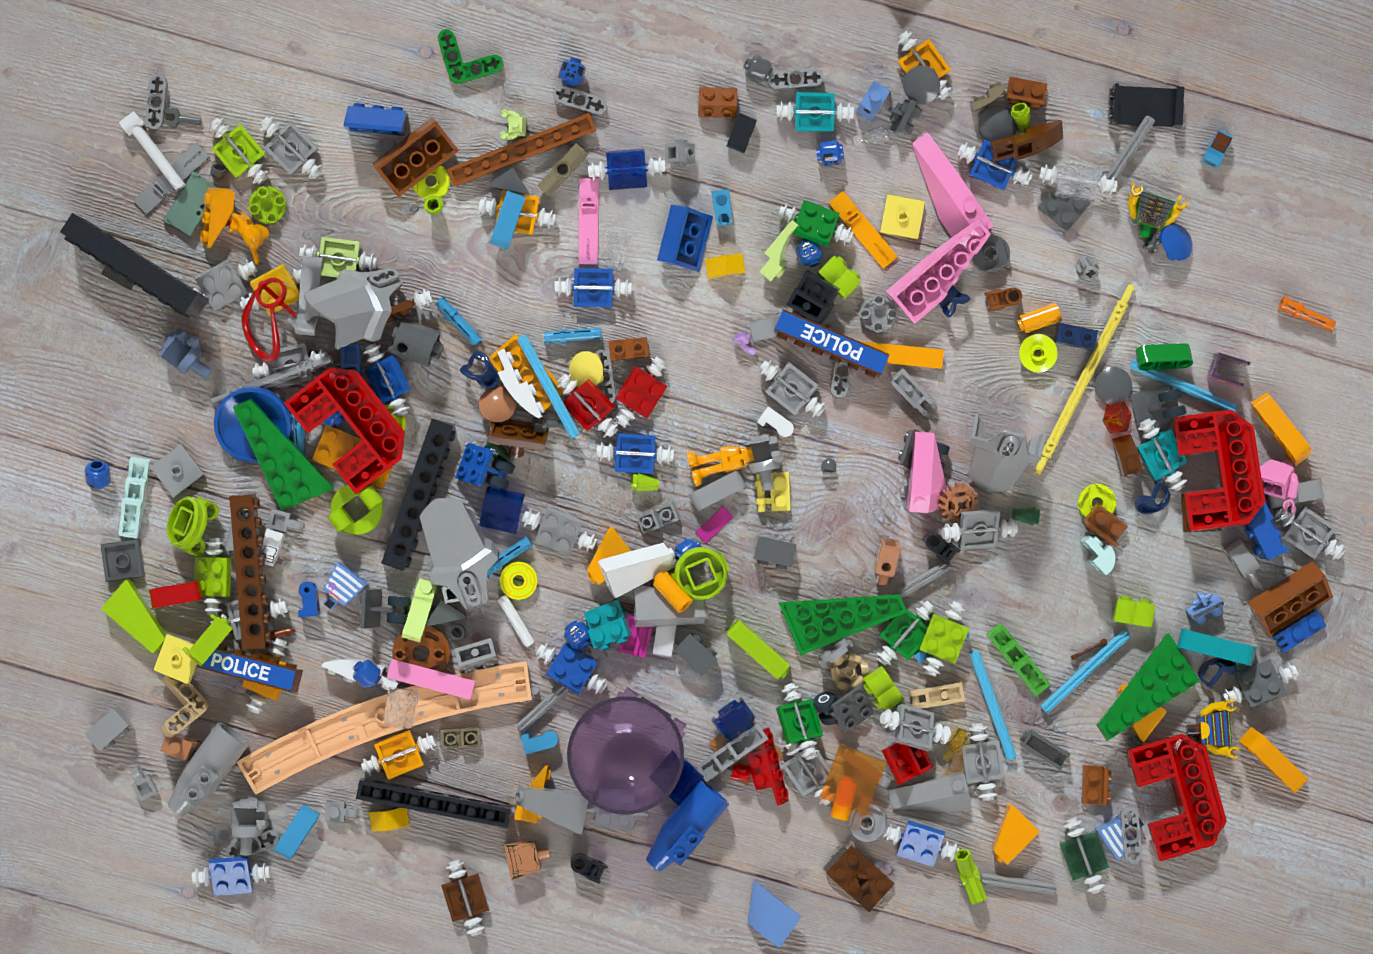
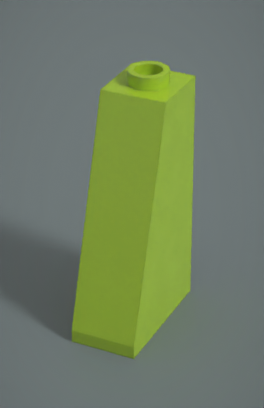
(134, 615)
(758, 649)

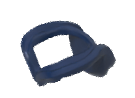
(953, 297)
(488, 378)
(1147, 504)
(1224, 665)

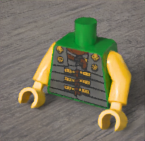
(1152, 211)

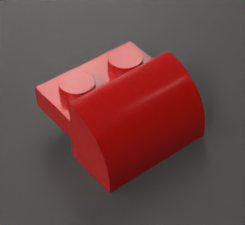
(906, 761)

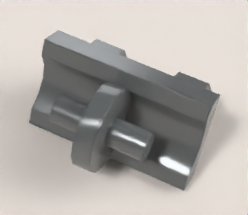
(901, 114)

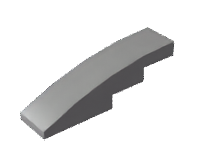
(732, 752)

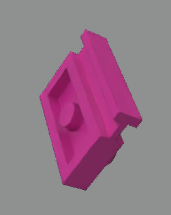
(638, 643)

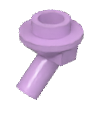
(743, 339)

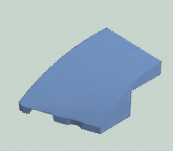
(771, 915)

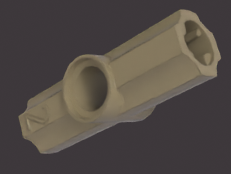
(553, 178)

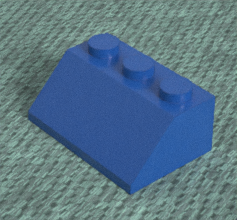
(376, 120)
(685, 238)

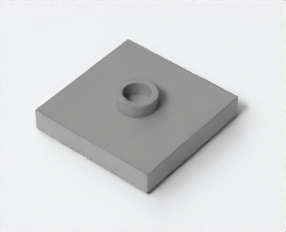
(177, 470)

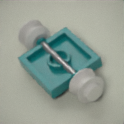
(814, 112)
(1161, 455)

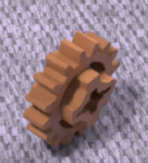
(957, 500)

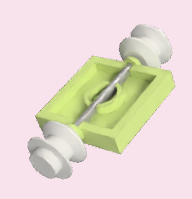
(339, 255)

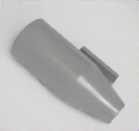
(207, 768)

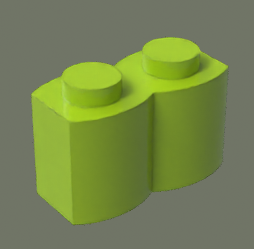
(838, 275)
(1133, 612)
(883, 688)

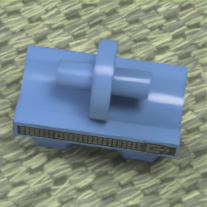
(1204, 605)

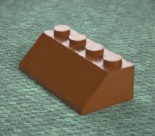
(415, 157)
(1291, 599)

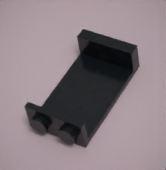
(1133, 104)

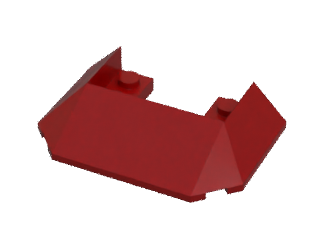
(366, 414)
(1237, 465)
(1194, 790)

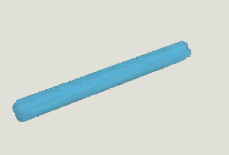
(548, 386)
(1186, 387)
(1085, 671)
(992, 705)

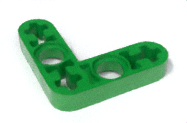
(465, 68)

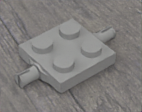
(613, 821)

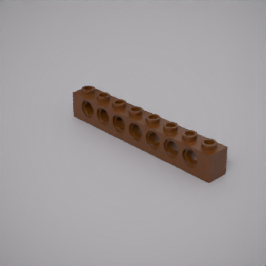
(240, 542)

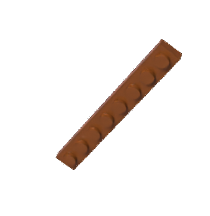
(521, 150)

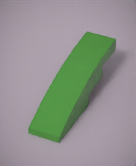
(1018, 659)

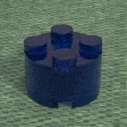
(734, 719)

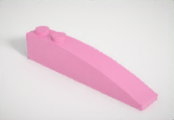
(951, 197)
(933, 276)

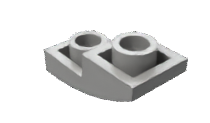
(658, 517)

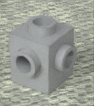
(680, 153)

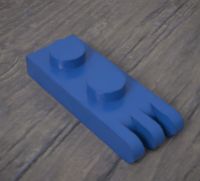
(1300, 630)

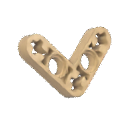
(189, 707)

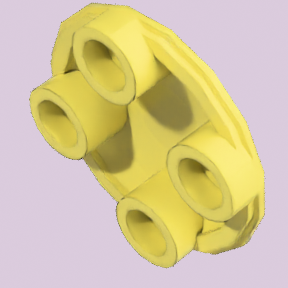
(586, 366)

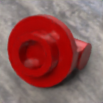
(741, 773)

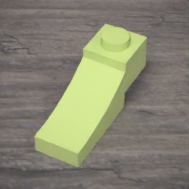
(776, 253)
(419, 610)

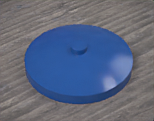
(229, 430)

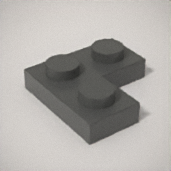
(1063, 214)

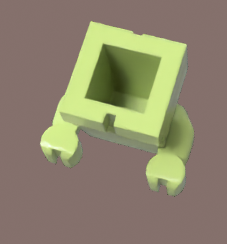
(515, 124)

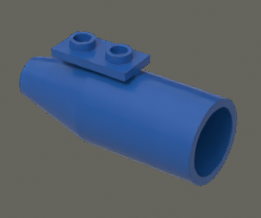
(686, 826)

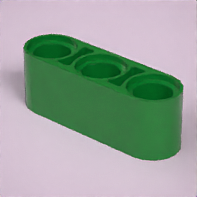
(1164, 356)

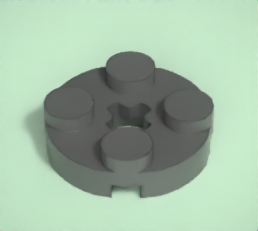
(999, 260)

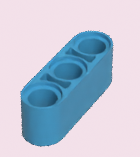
(507, 220)
(296, 832)

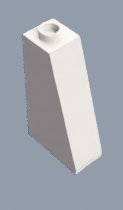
(635, 567)

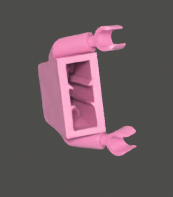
(1280, 481)

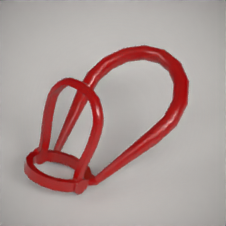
(275, 335)

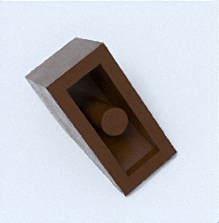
(1127, 455)

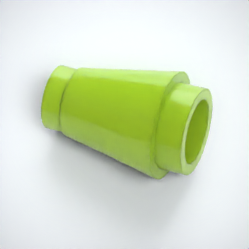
(1021, 116)
(432, 200)
(643, 483)

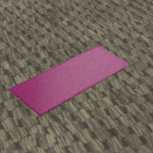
(714, 524)

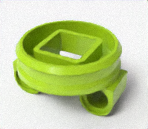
(342, 520)
(190, 540)
(696, 556)

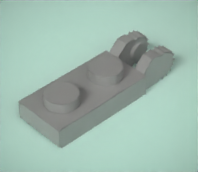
(911, 392)

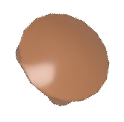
(497, 404)

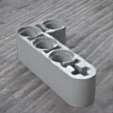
(310, 279)

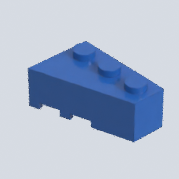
(1264, 535)

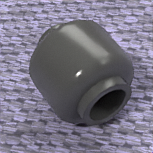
(758, 69)

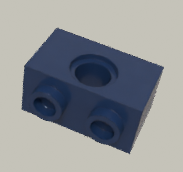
(1075, 336)

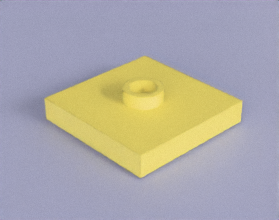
(902, 216)
(174, 661)

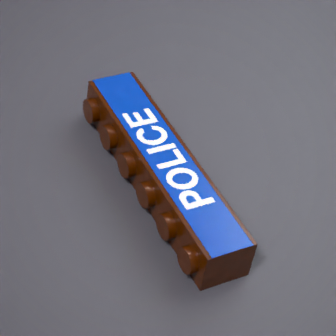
(829, 342)
(254, 668)

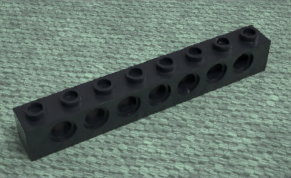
(391, 557)
(434, 802)

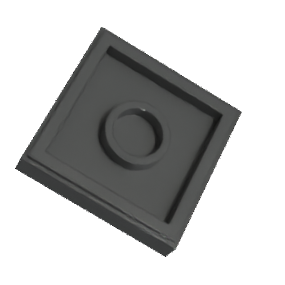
(122, 560)

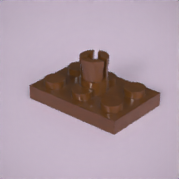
(517, 436)
(860, 878)

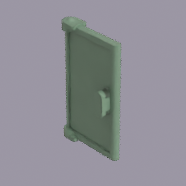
(187, 205)

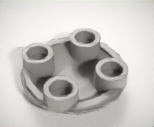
(878, 314)

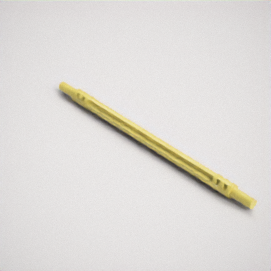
(1084, 379)

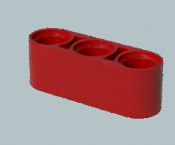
(175, 594)

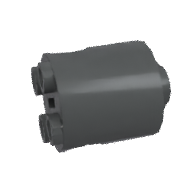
(415, 342)

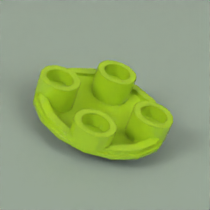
(267, 204)

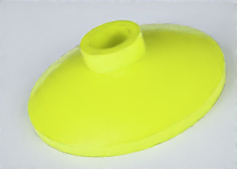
(1045, 346)

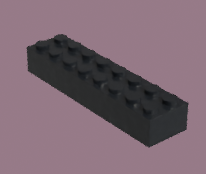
(133, 267)

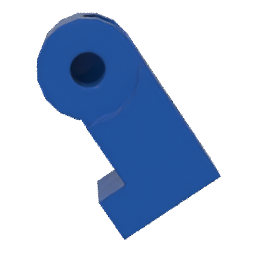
(310, 600)

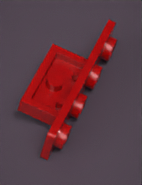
(766, 769)

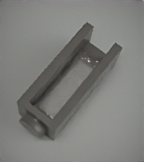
(1044, 748)

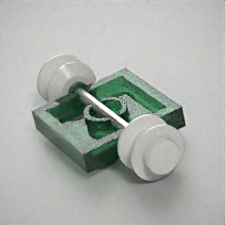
(1084, 855)

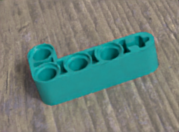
(1217, 647)

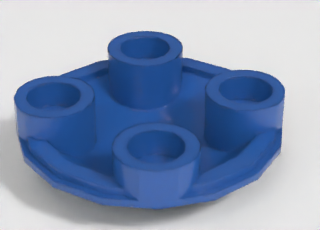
(1176, 242)

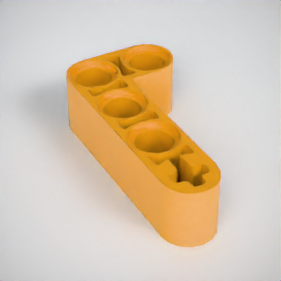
(1282, 429)
(1273, 759)

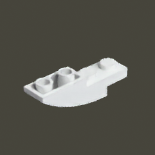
(523, 392)
(345, 666)

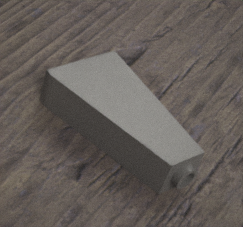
(654, 610)
(558, 806)

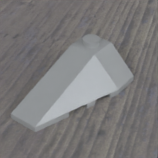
(939, 794)

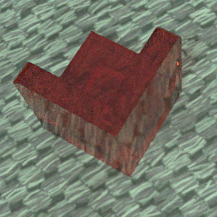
(1117, 417)

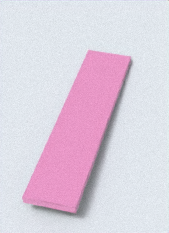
(588, 220)
(431, 679)

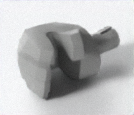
(766, 457)
(248, 822)

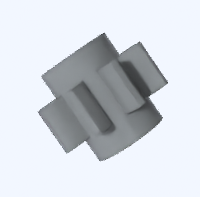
(1087, 267)

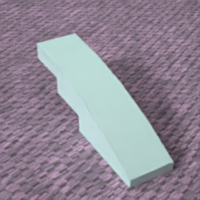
(134, 497)

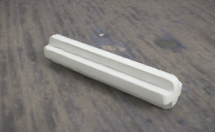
(515, 620)

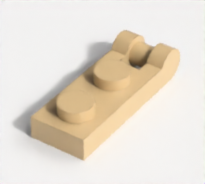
(938, 695)

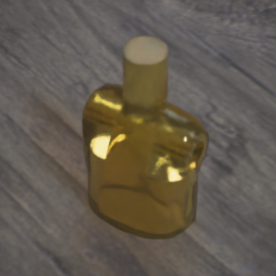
(955, 743)

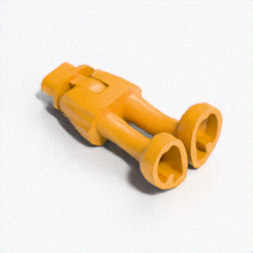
(731, 457)

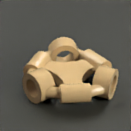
(849, 671)

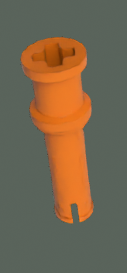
(1297, 310)

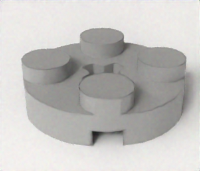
(840, 649)
(873, 832)

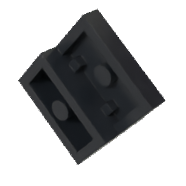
(813, 297)

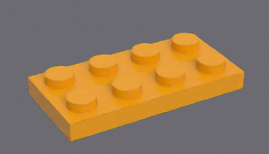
(525, 370)
(334, 445)

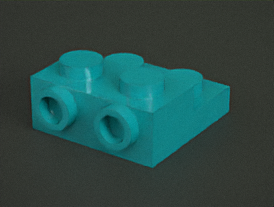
(608, 625)

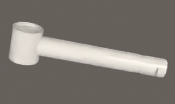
(133, 125)

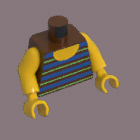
(1214, 728)

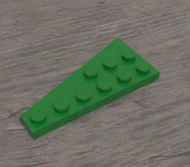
(283, 464)
(829, 620)
(1153, 685)

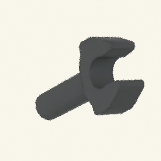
(181, 118)
(541, 425)

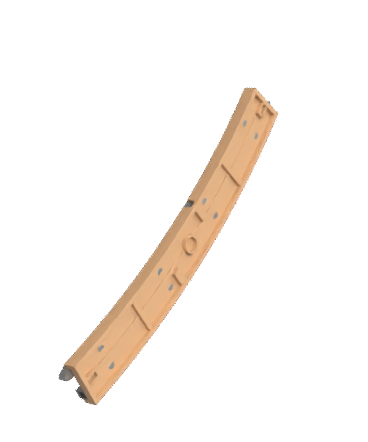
(365, 722)

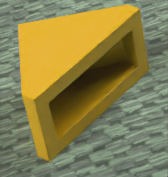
(725, 265)
(389, 819)

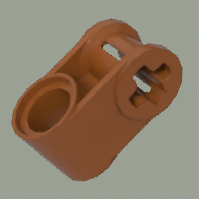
(1001, 298)

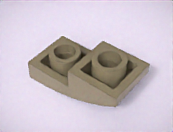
(992, 94)
(459, 738)

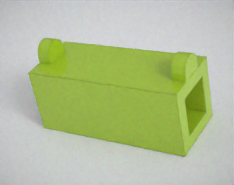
(209, 640)

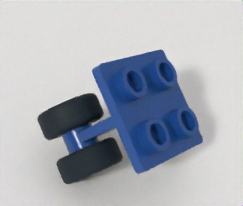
(476, 464)

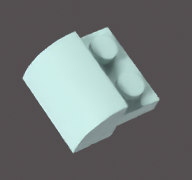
(1103, 555)

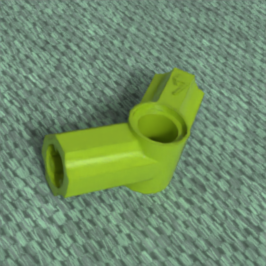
(970, 876)

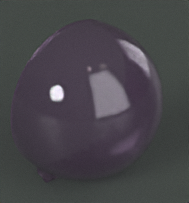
(626, 754)

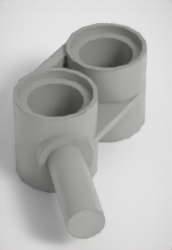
(1244, 561)

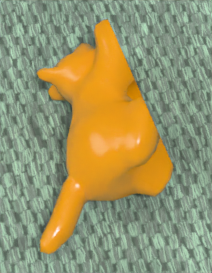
(252, 234)

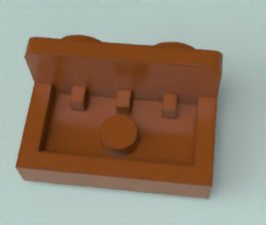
(717, 102)

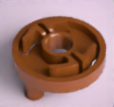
(438, 651)

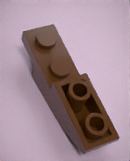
(1029, 143)

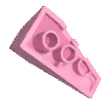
(926, 475)

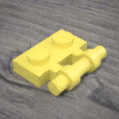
(779, 495)

